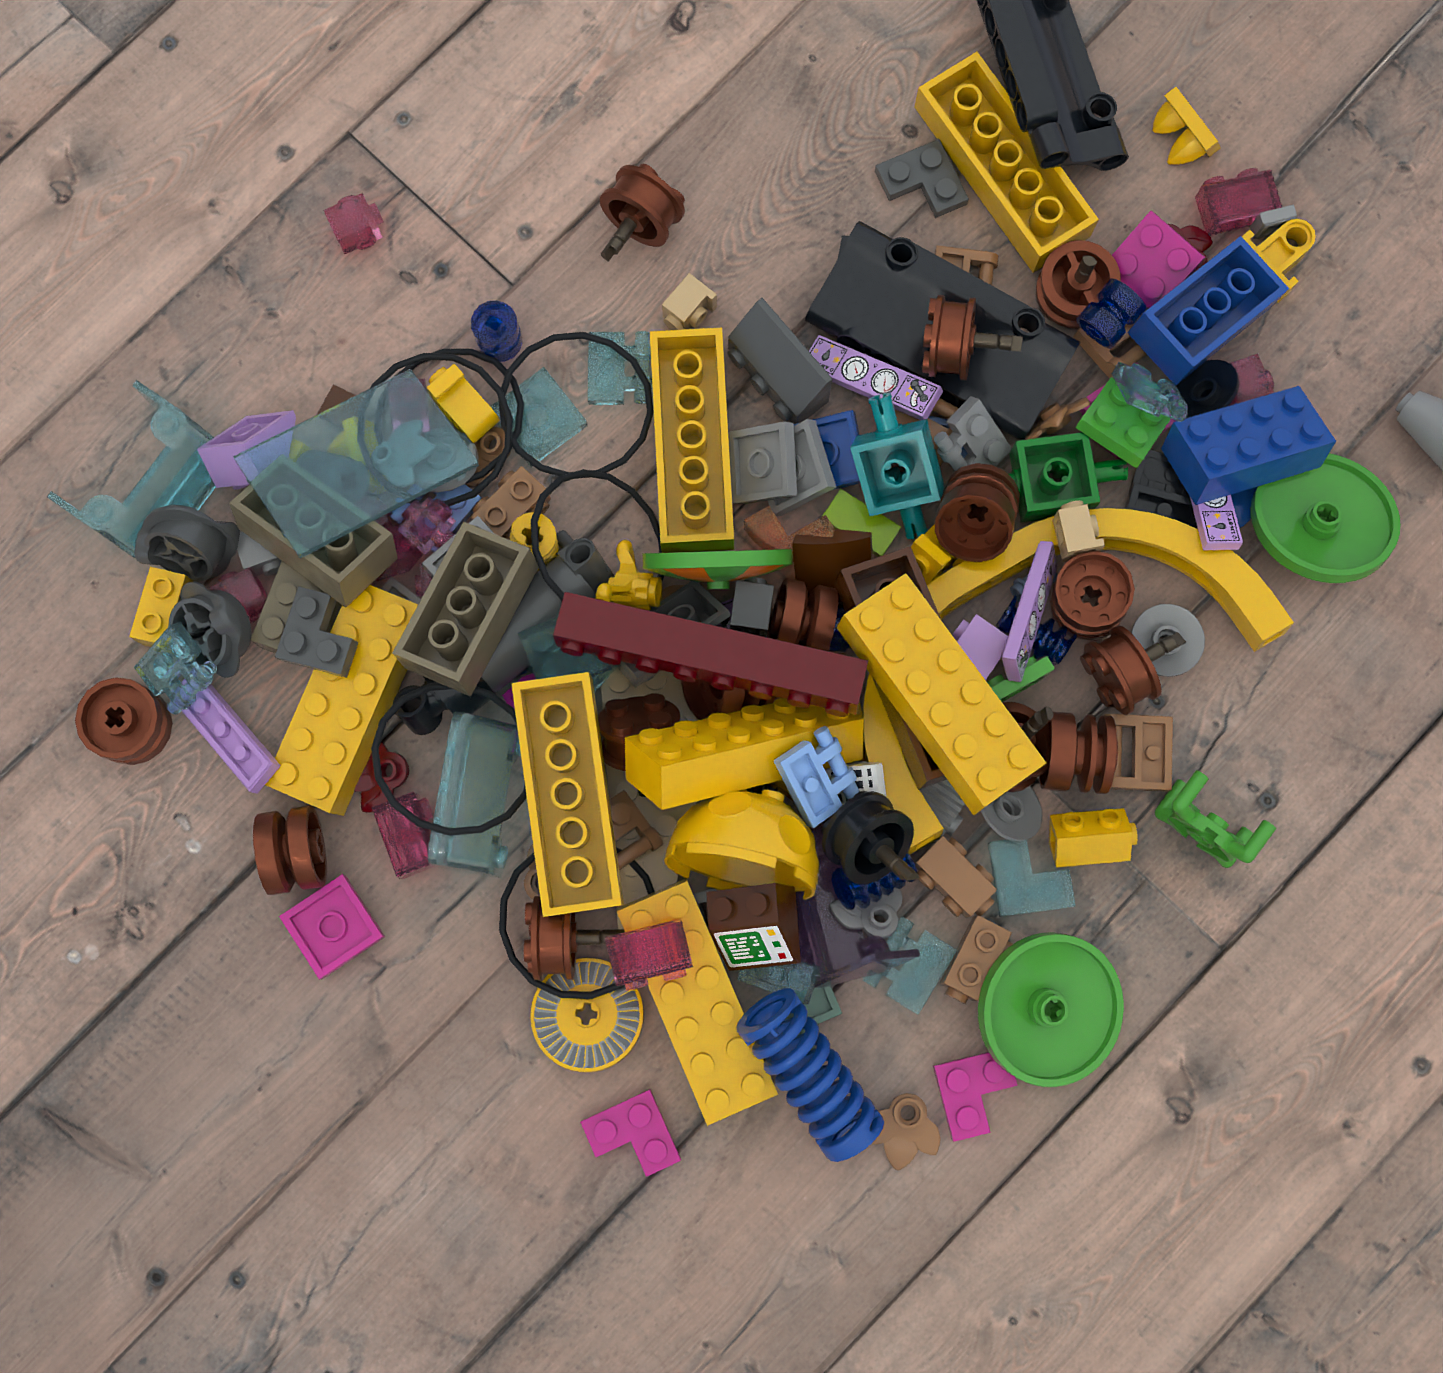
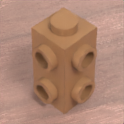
(516, 496)
(964, 886)
(974, 957)

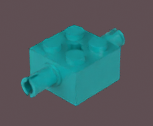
(884, 485)

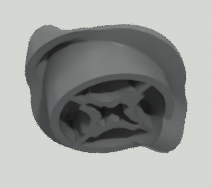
(186, 542)
(216, 625)

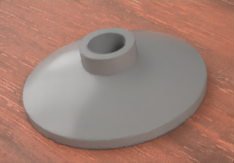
(1165, 621)
(1015, 815)

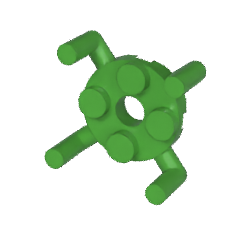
(1210, 830)

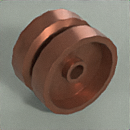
(803, 618)
(102, 716)
(289, 850)

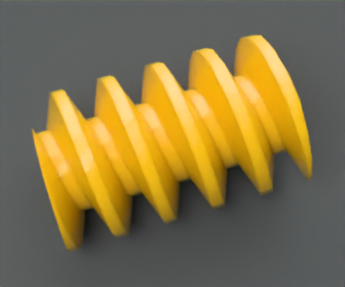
(547, 536)

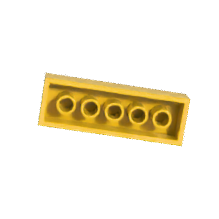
(982, 137)
(691, 440)
(940, 694)
(340, 715)
(729, 750)
(567, 794)
(701, 1010)

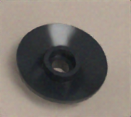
(1209, 387)

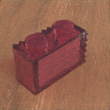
(1237, 200)
(404, 840)
(648, 954)

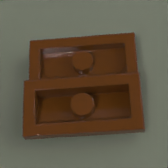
(822, 558)

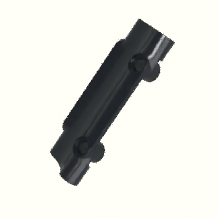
(1053, 83)
(884, 311)

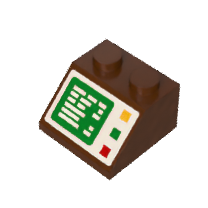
(755, 926)

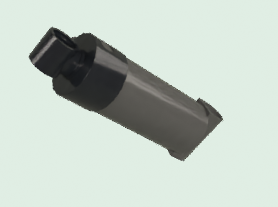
(575, 570)

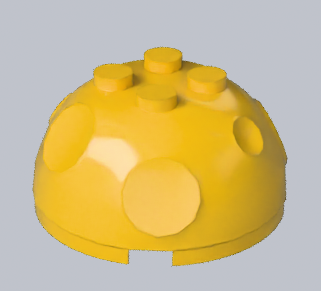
(745, 843)

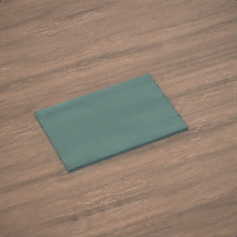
(355, 462)

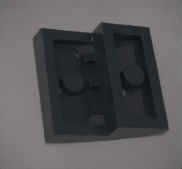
(1159, 490)

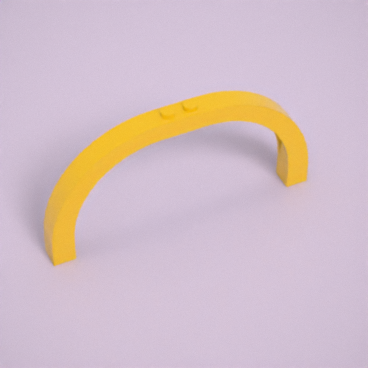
(1167, 540)

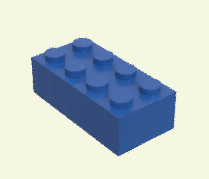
(1207, 310)
(1247, 445)

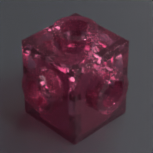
(421, 536)

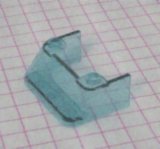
(173, 478)
(473, 793)

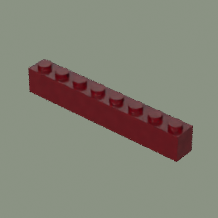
(710, 654)

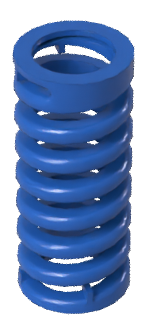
(804, 1077)

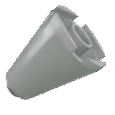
(1423, 419)

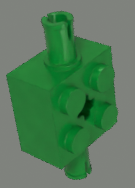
(1070, 461)

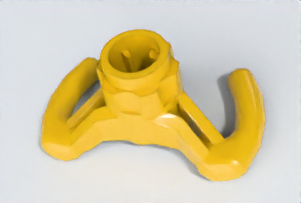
(629, 585)

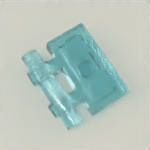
(607, 369)
(1148, 395)
(169, 659)
(919, 976)

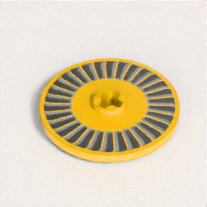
(594, 1045)

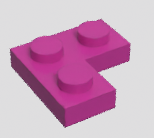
(961, 1087)
(638, 1122)

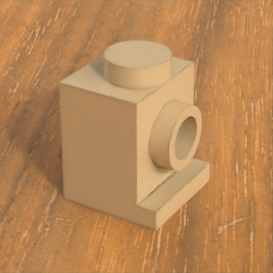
(688, 304)
(1076, 530)

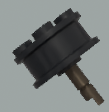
(869, 839)

